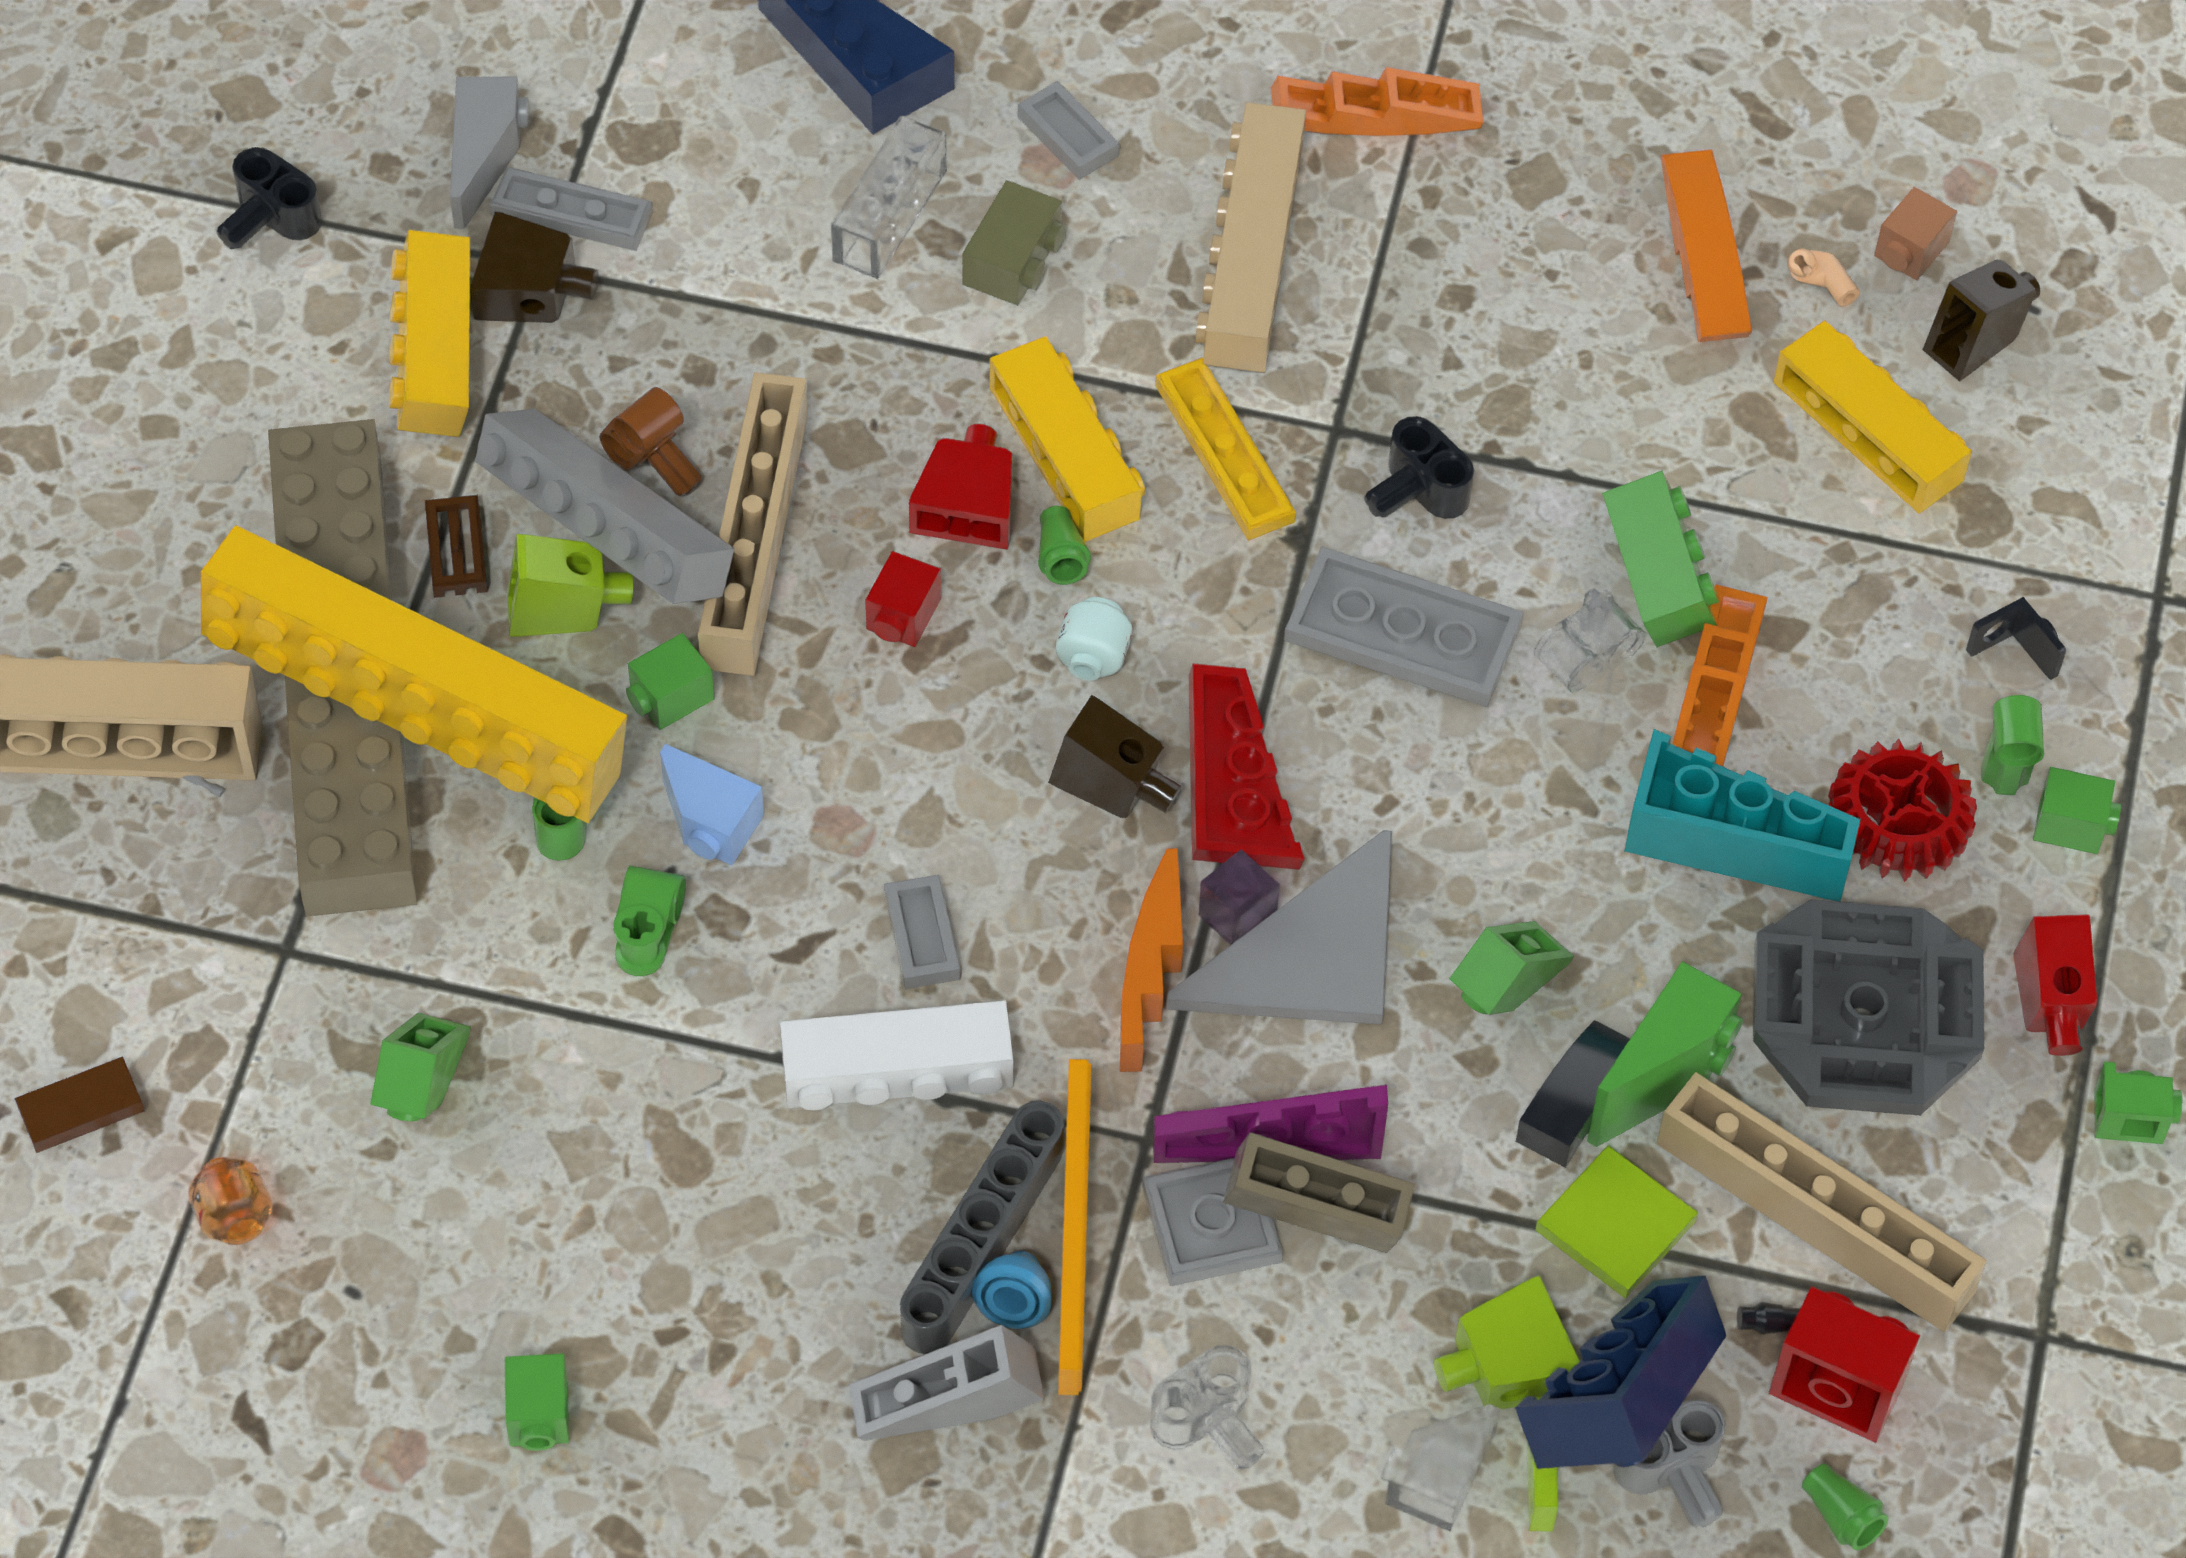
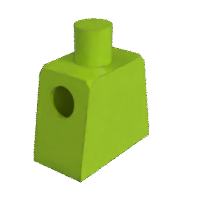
(560, 586)
(1508, 1347)

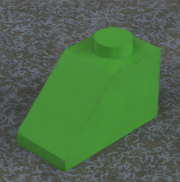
(1508, 966)
(418, 1066)

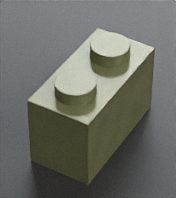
(1013, 243)

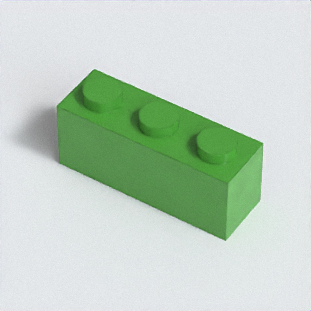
(1661, 557)

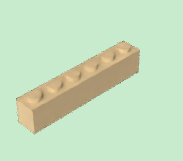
(1253, 237)
(755, 521)
(1821, 1202)

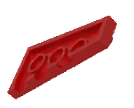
(1233, 775)

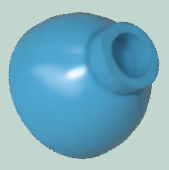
(1013, 1291)

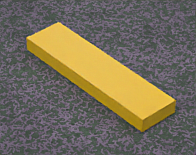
(1225, 449)

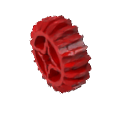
(1897, 785)

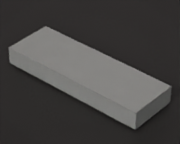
(573, 208)

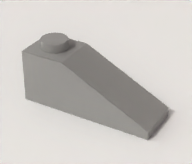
(484, 139)
(949, 1386)

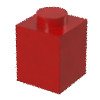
(903, 599)

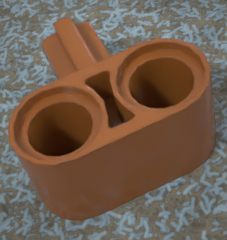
(646, 433)

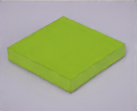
(1616, 1221)

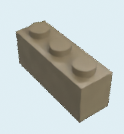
(1319, 1193)

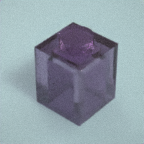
(1237, 897)

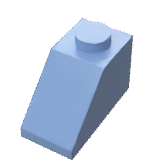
(710, 805)

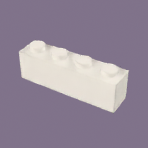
(897, 1055)

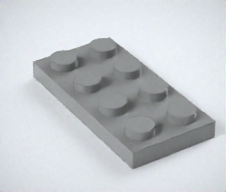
(1403, 626)

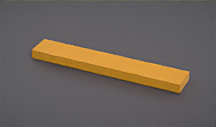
(1074, 1228)

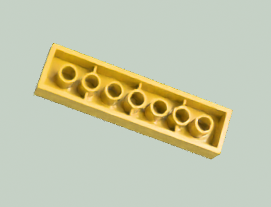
(411, 674)

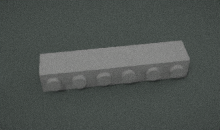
(604, 506)

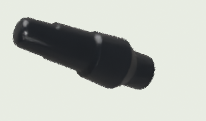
(1766, 1318)

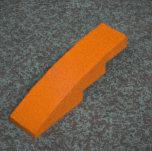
(1387, 106)
(1706, 245)
(1720, 673)
(1153, 950)

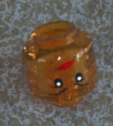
(230, 1200)

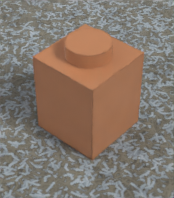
(1915, 233)

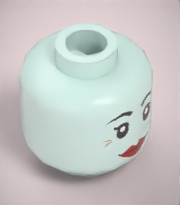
(1094, 637)

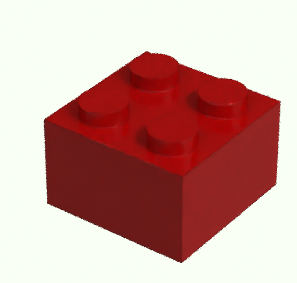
(1844, 1363)

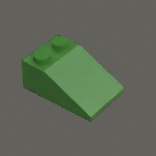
(1681, 1034)

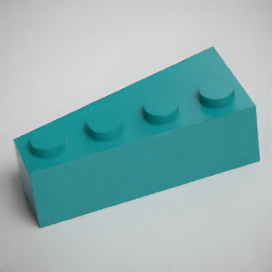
(1737, 824)

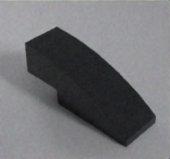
(1565, 1102)

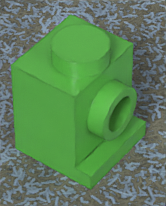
(2134, 1105)

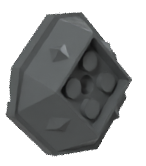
(1876, 958)

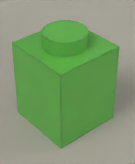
(669, 682)
(2076, 811)

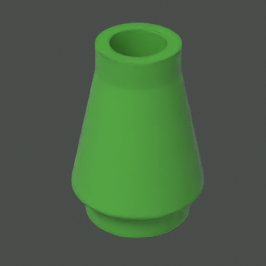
(1061, 549)
(1848, 1510)

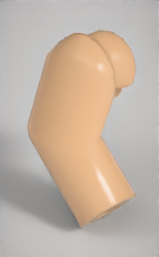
(1824, 271)

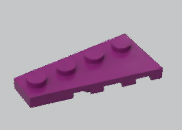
(1330, 1123)

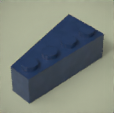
(866, 55)
(1628, 1379)

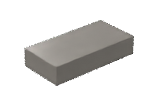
(1068, 130)
(922, 931)

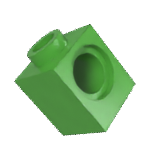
(536, 1401)

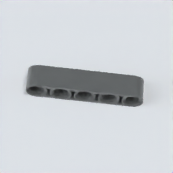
(984, 1201)

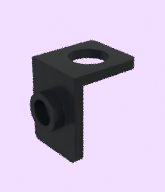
(2028, 628)

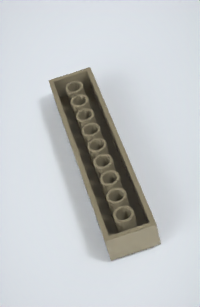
(343, 768)

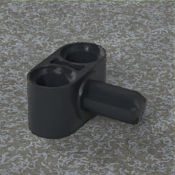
(273, 196)
(1423, 472)

